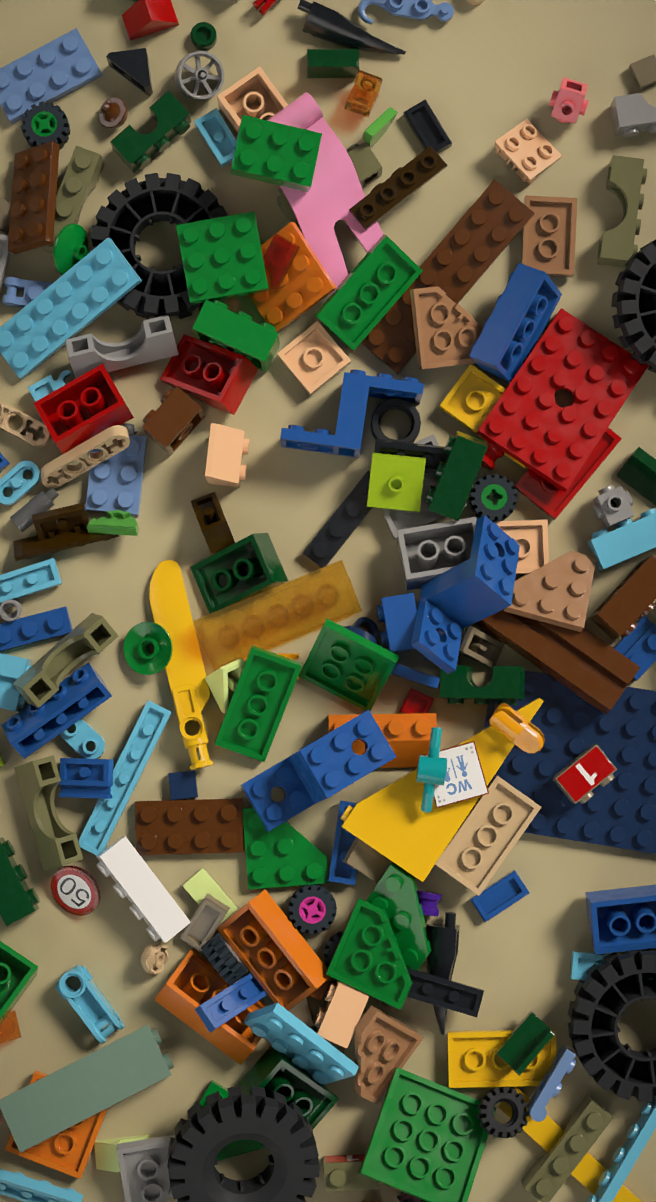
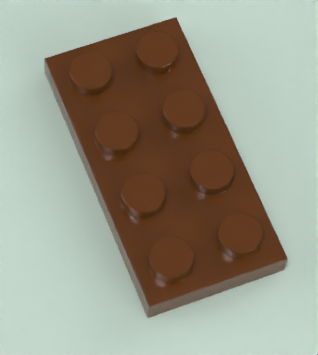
(33, 198)
(189, 826)

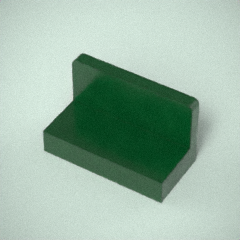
(332, 63)
(640, 474)
(525, 1042)

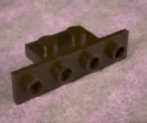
(398, 187)
(58, 531)

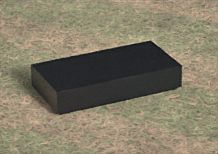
(427, 127)

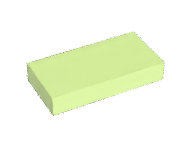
(202, 884)

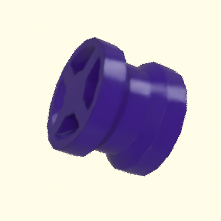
(429, 902)

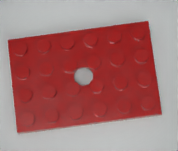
(556, 438)

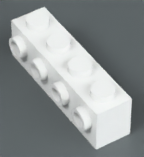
(142, 889)

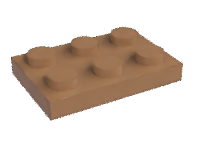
(550, 235)

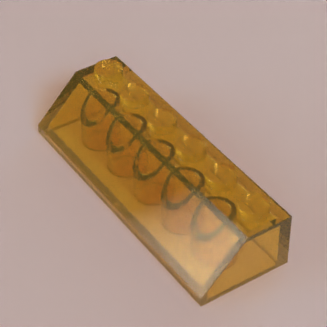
(278, 614)

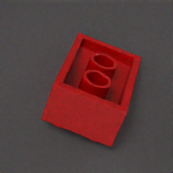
(210, 373)

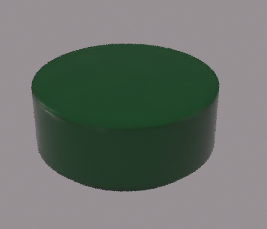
(203, 36)

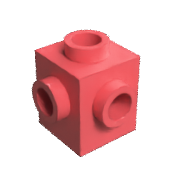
(569, 101)

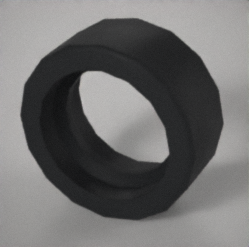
(399, 404)

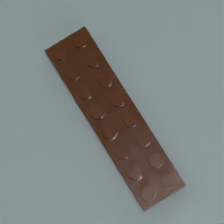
(453, 267)

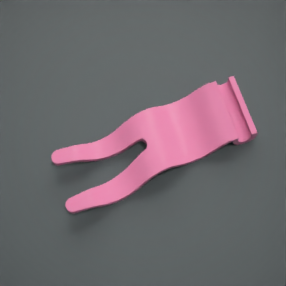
(332, 191)

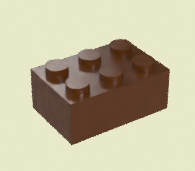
(628, 601)

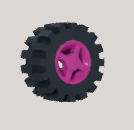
(308, 917)

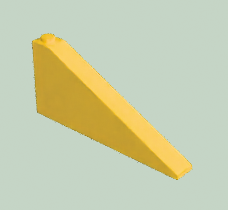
(393, 815)

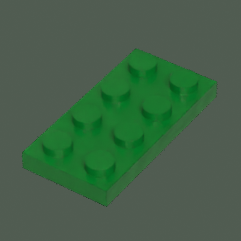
(368, 292)
(258, 703)

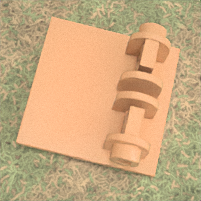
(526, 150)

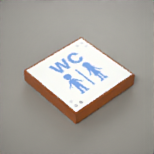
(463, 775)

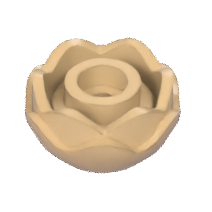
(154, 958)

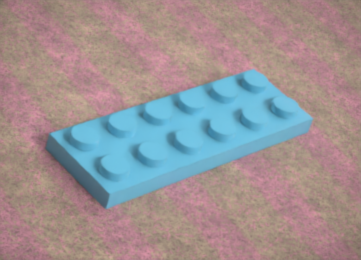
(66, 308)

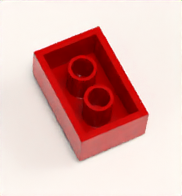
(83, 409)

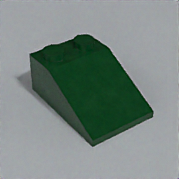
(239, 572)
(279, 1074)

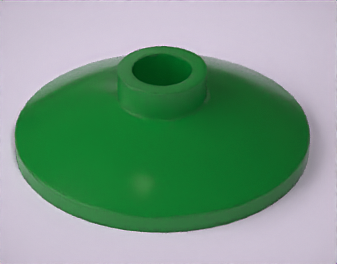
(69, 247)
(137, 648)

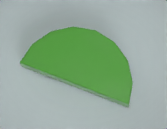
(379, 127)
(116, 523)

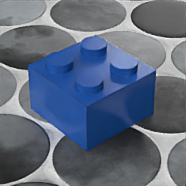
(399, 618)

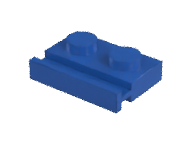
(640, 646)
(86, 778)

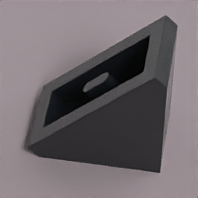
(134, 67)

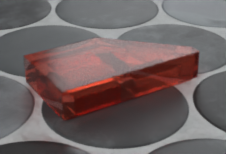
(279, 259)

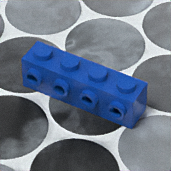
(74, 699)

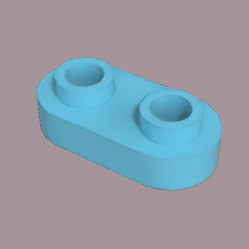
(15, 480)
(80, 738)

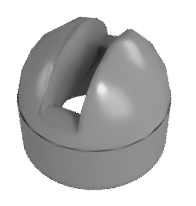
(8, 604)

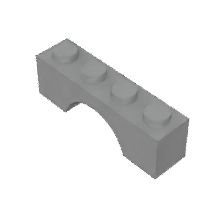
(632, 115)
(150, 344)

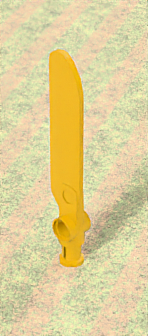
(186, 667)

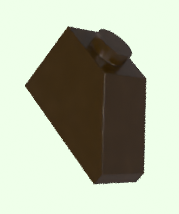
(212, 522)

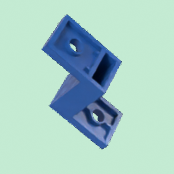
(351, 414)
(465, 594)
(318, 770)

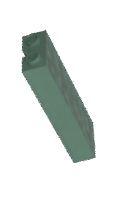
(85, 1087)

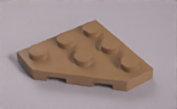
(441, 329)
(556, 591)
(380, 1048)

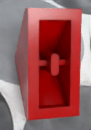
(149, 17)

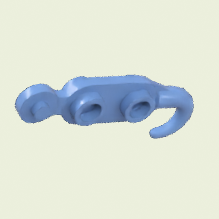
(409, 9)

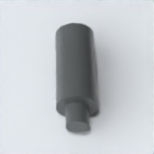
(40, 503)

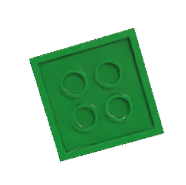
(222, 257)
(348, 665)

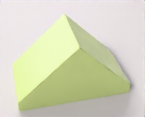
(223, 682)

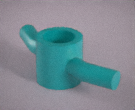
(431, 769)

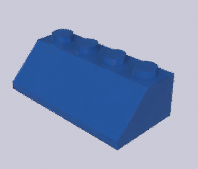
(516, 322)
(622, 919)

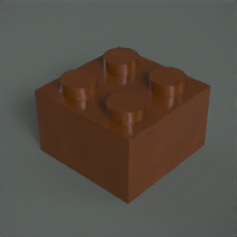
(173, 420)

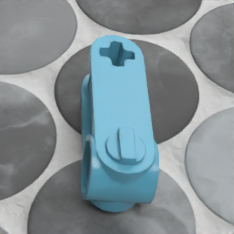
(89, 1003)

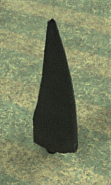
(336, 28)
(443, 954)

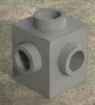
(609, 514)

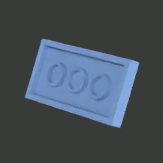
(46, 74)

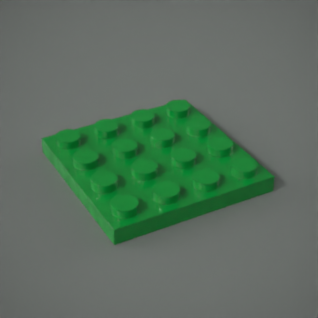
(425, 1140)

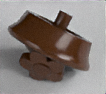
(113, 113)

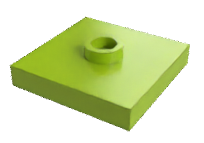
(396, 482)

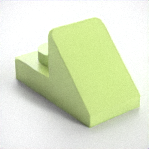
(106, 1152)

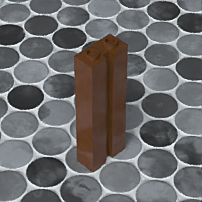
(569, 656)

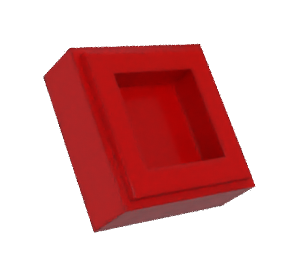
(416, 702)

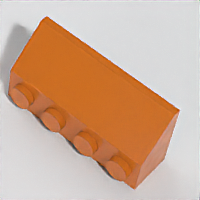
(405, 733)
(274, 951)
(193, 985)

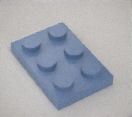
(118, 480)

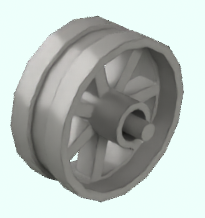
(199, 75)

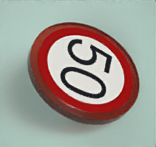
(75, 890)

